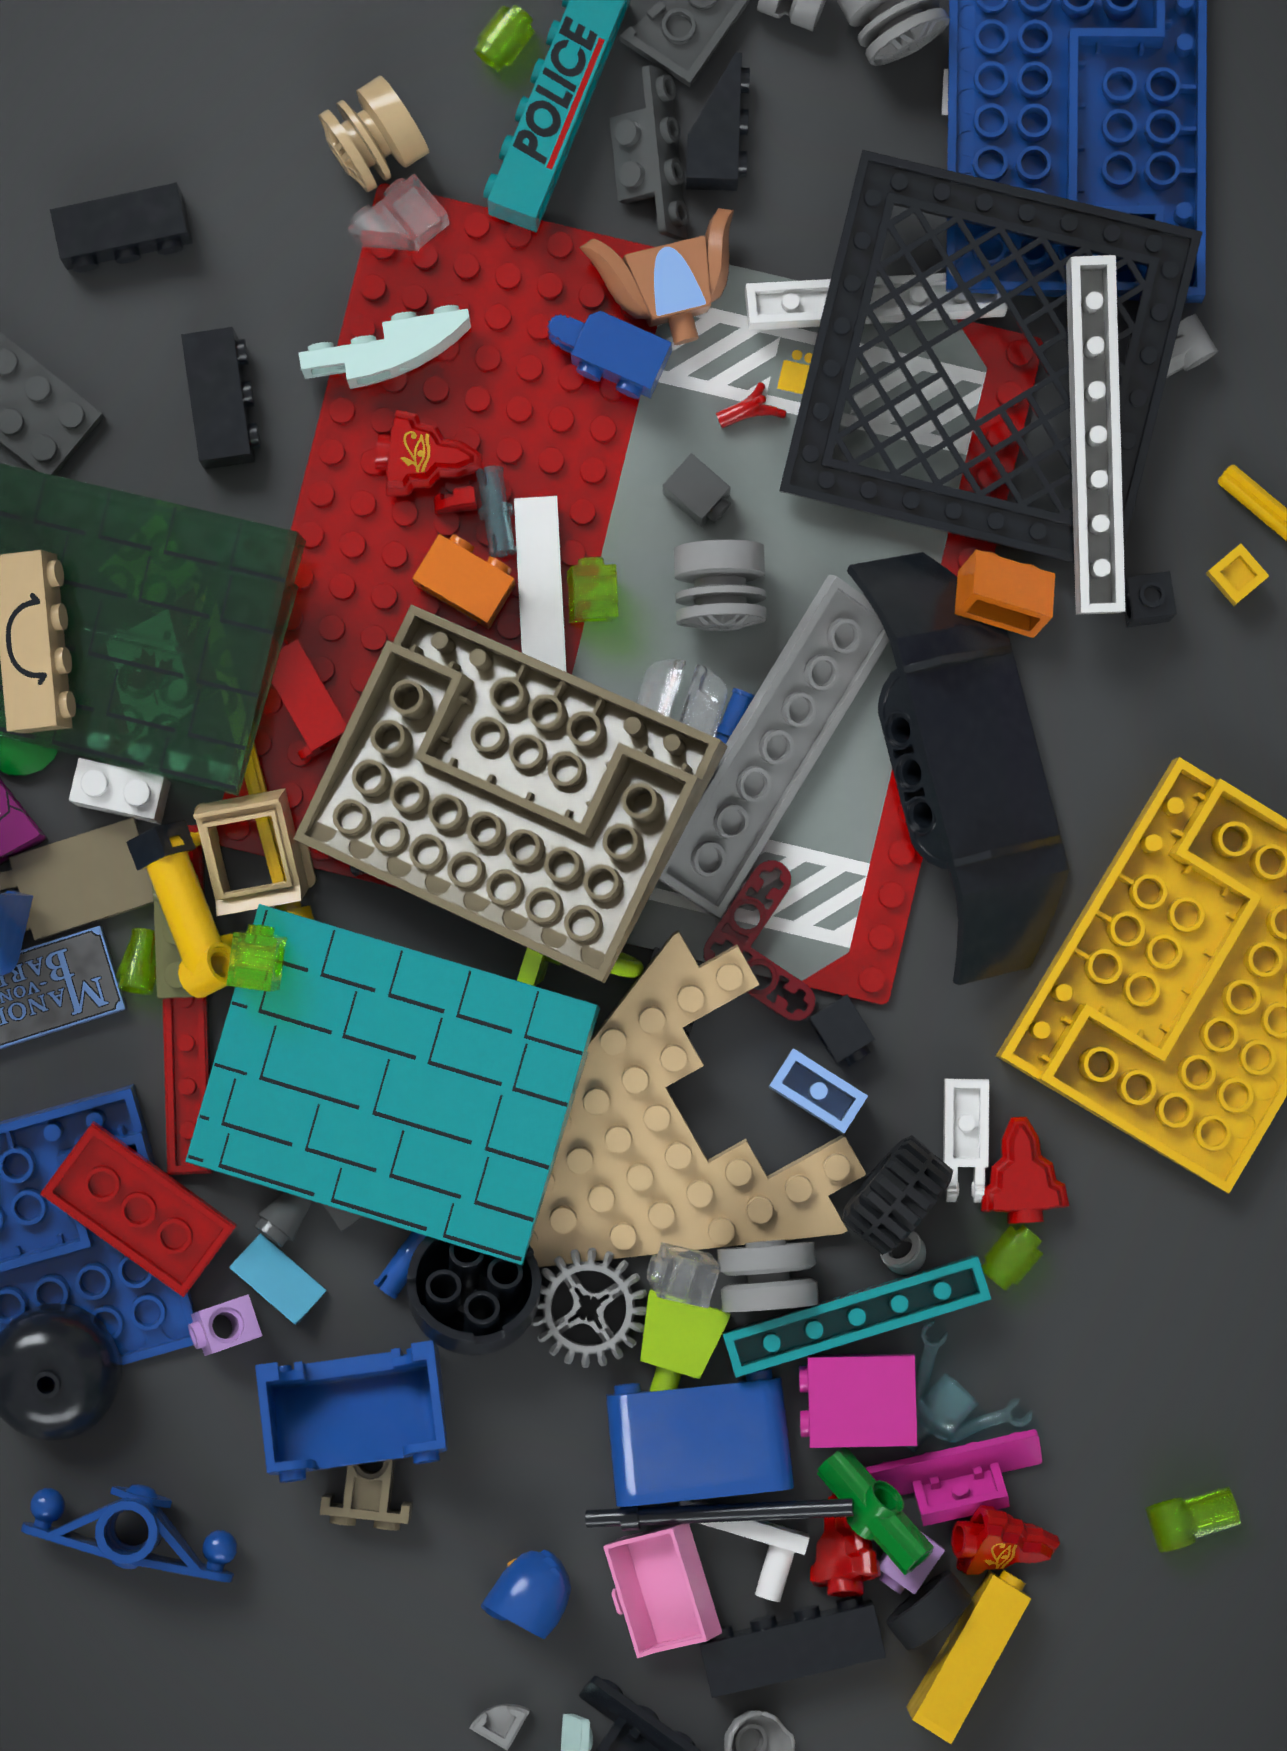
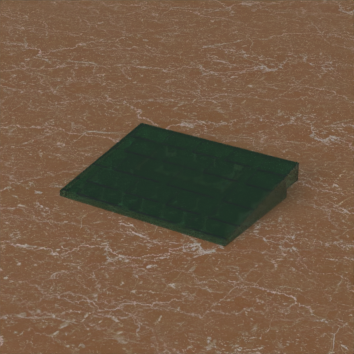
(165, 627)

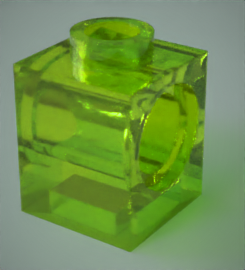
(592, 591)
(256, 959)

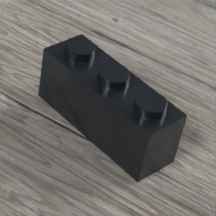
(121, 227)
(220, 397)

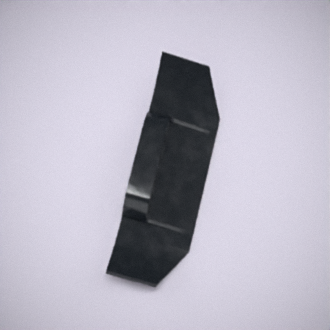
(967, 765)

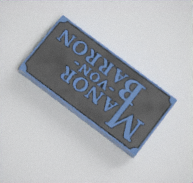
(58, 987)

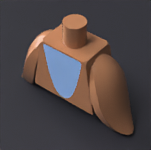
(669, 280)

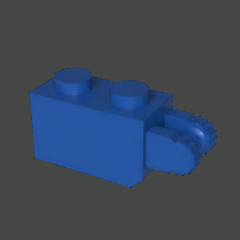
(612, 351)

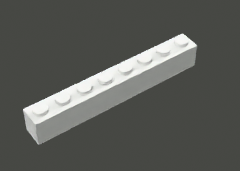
(1095, 434)

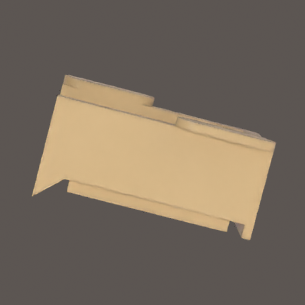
(294, 855)

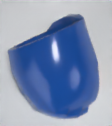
(531, 1592)

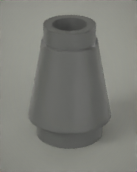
(283, 1218)

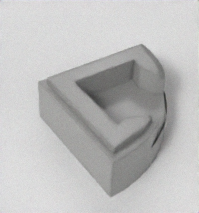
(500, 1723)

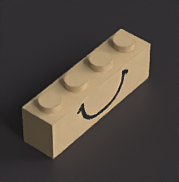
(33, 643)

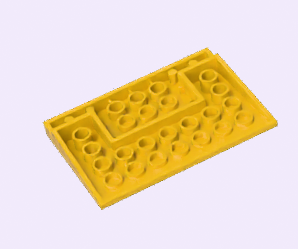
(1175, 982)

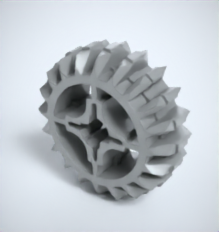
(610, 1340)

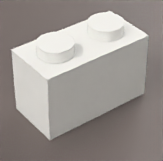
(119, 791)

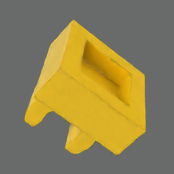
(1237, 574)

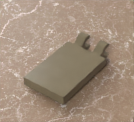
(80, 880)

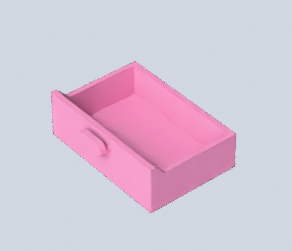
(662, 1589)

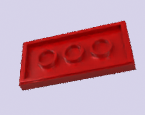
(138, 1209)

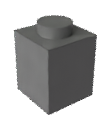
(698, 491)

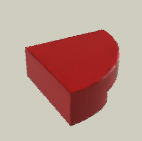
(461, 500)

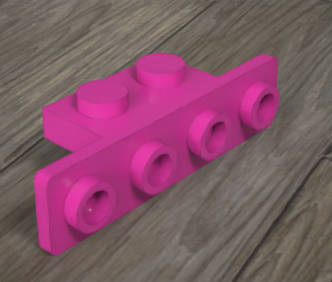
(961, 1478)

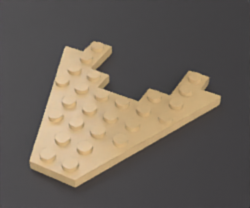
(630, 1160)

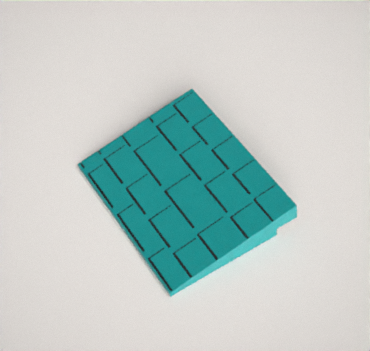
(396, 1087)

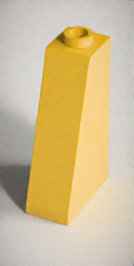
(969, 1655)

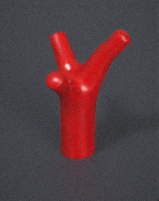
(749, 407)

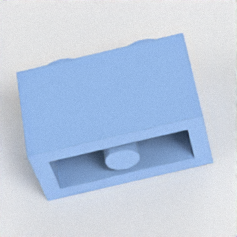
(818, 1091)

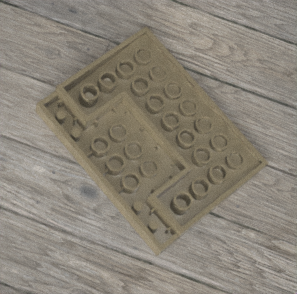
(509, 792)

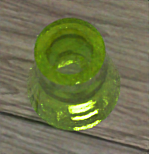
(138, 964)

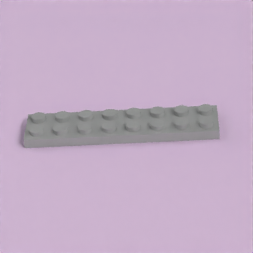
(776, 745)

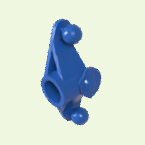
(218, 1547)

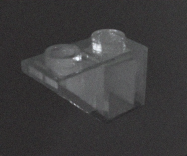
(401, 220)

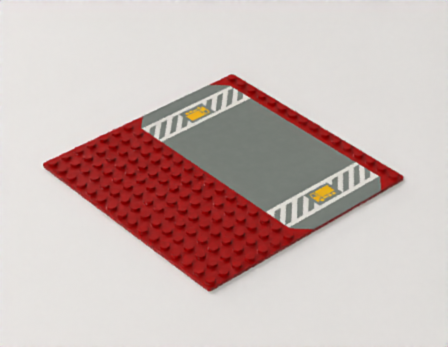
(607, 465)

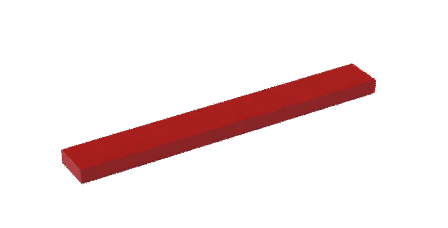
(185, 1062)

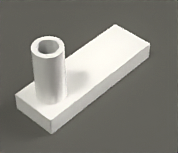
(782, 1545)

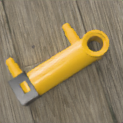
(201, 948)

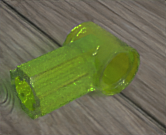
(1181, 1521)

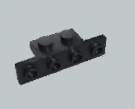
(633, 1725)

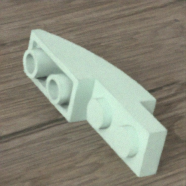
(406, 346)

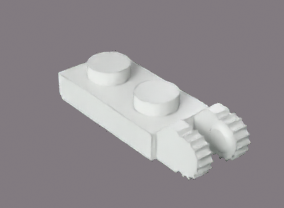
(966, 1132)

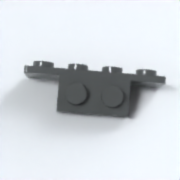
(648, 154)

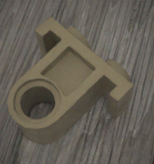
(367, 1498)

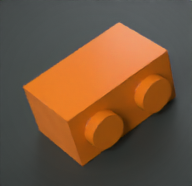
(464, 579)
(1005, 593)

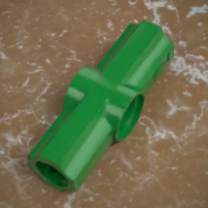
(876, 1510)

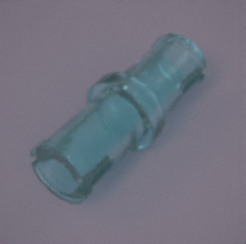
(495, 511)

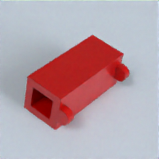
(307, 700)

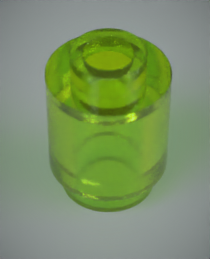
(504, 37)
(1012, 1256)

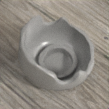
(758, 1732)

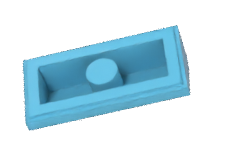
(278, 1279)

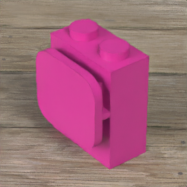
(859, 1400)

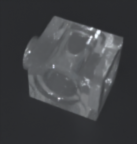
(683, 1275)

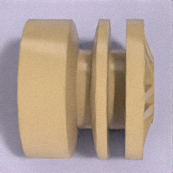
(373, 133)

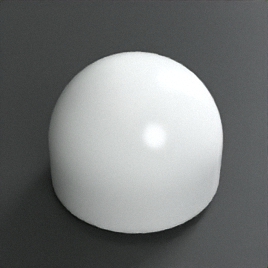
(912, 1261)

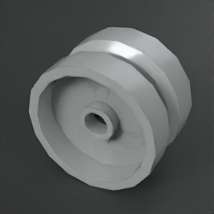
(768, 1276)

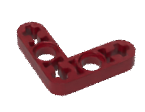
(729, 931)

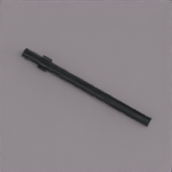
(634, 1516)

